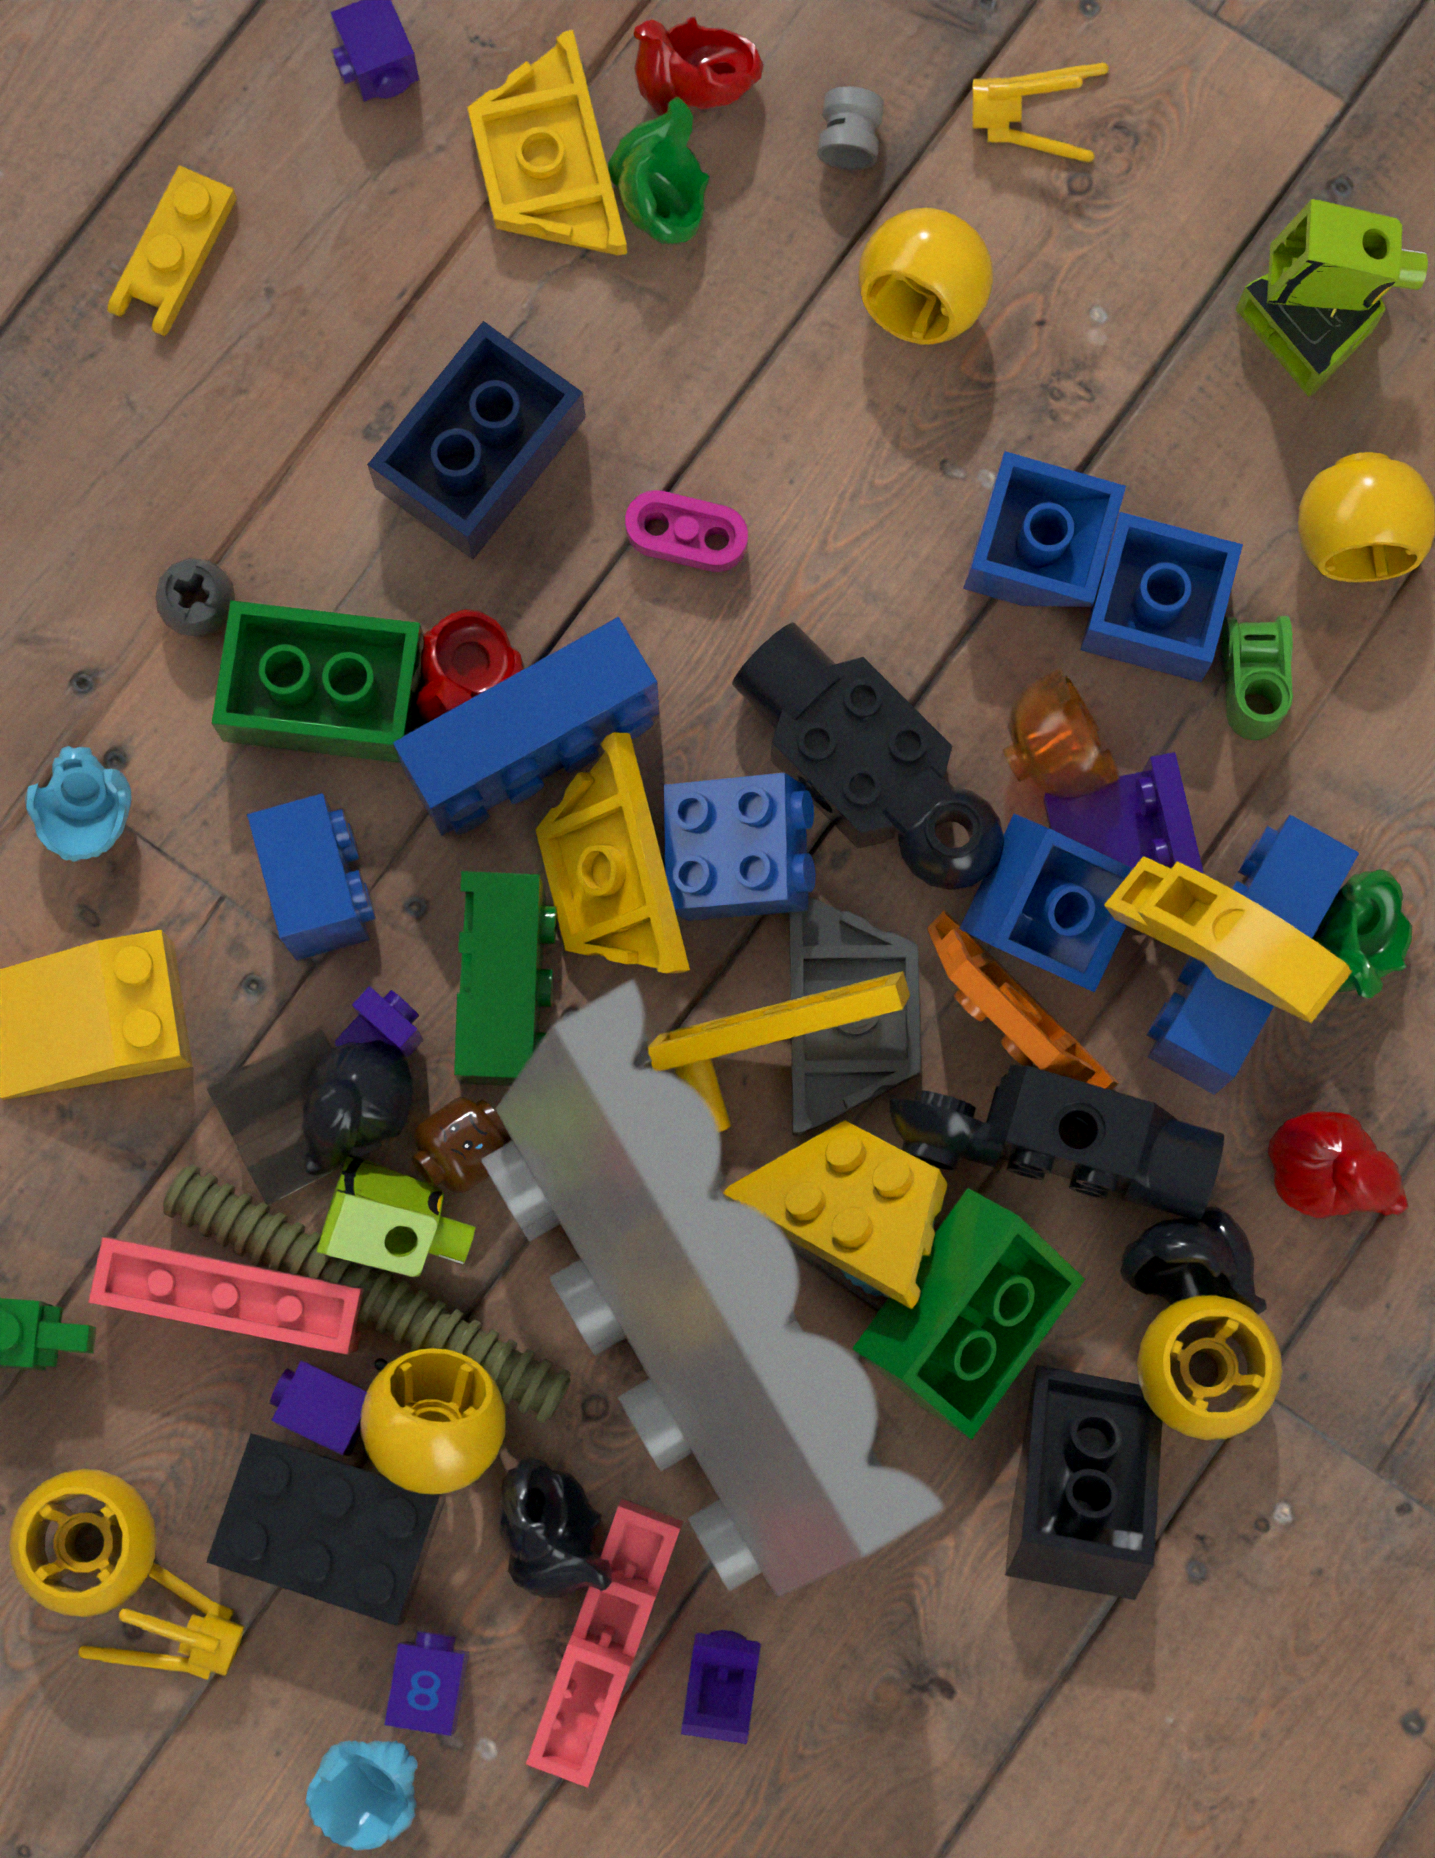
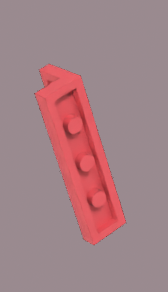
(227, 1295)

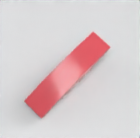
(604, 1645)

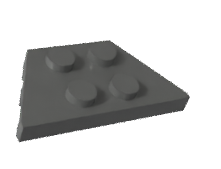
(858, 1059)

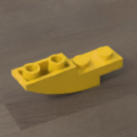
(1230, 935)

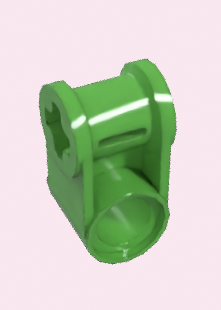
(1256, 662)

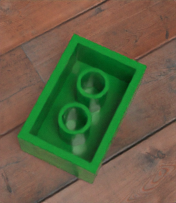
(317, 681)
(978, 1317)

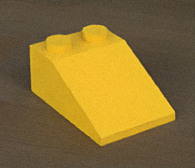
(92, 1016)

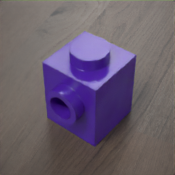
(373, 49)

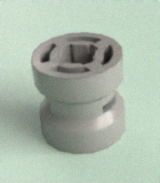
(851, 124)

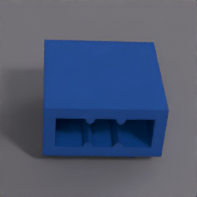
(738, 846)

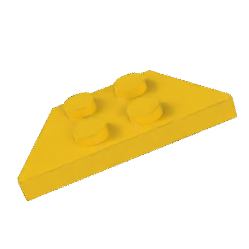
(547, 155)
(609, 866)
(852, 1205)

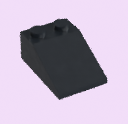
(1086, 1485)

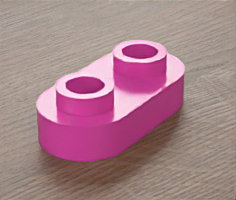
(689, 525)

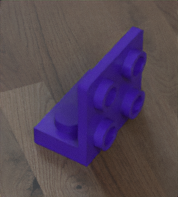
(1133, 817)

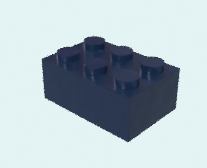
(477, 440)

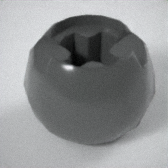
(188, 577)

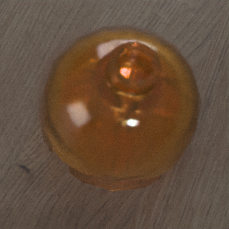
(1057, 740)

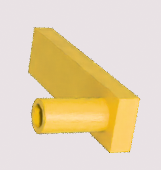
(692, 1047)

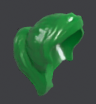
(661, 176)
(1367, 930)

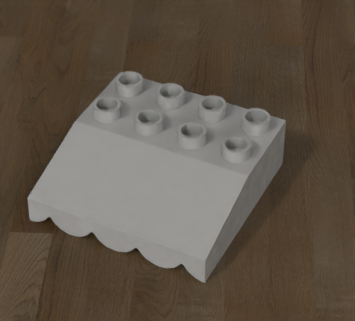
(702, 1301)

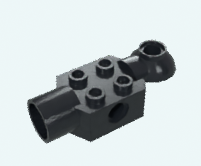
(867, 758)
(1126, 1150)

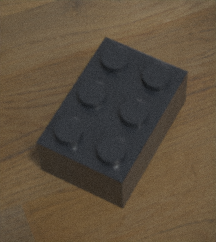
(325, 1530)

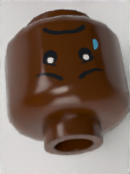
(456, 1141)

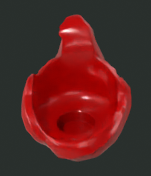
(695, 64)
(461, 660)
(1333, 1168)

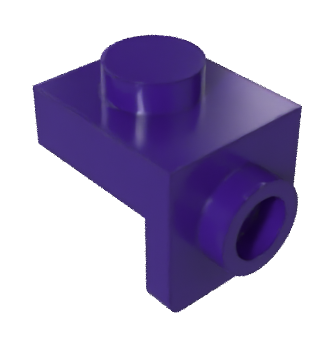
(383, 1020)
(721, 1686)

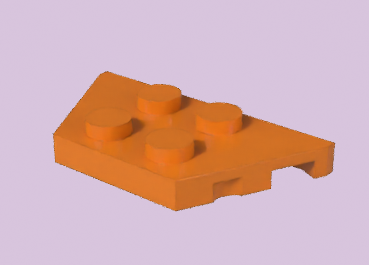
(994, 993)

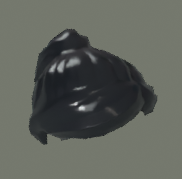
(355, 1101)
(1193, 1259)
(549, 1531)

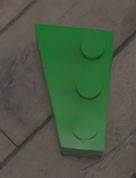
(501, 975)

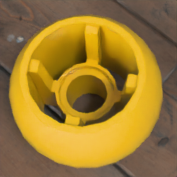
(925, 276)
(1367, 519)
(1166, 1375)
(433, 1421)
(127, 1535)

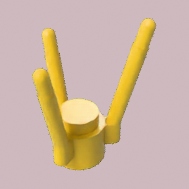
(1000, 102)
(207, 1640)

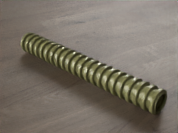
(383, 1301)

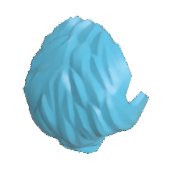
(81, 806)
(363, 1793)

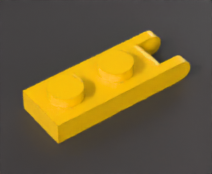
(174, 246)

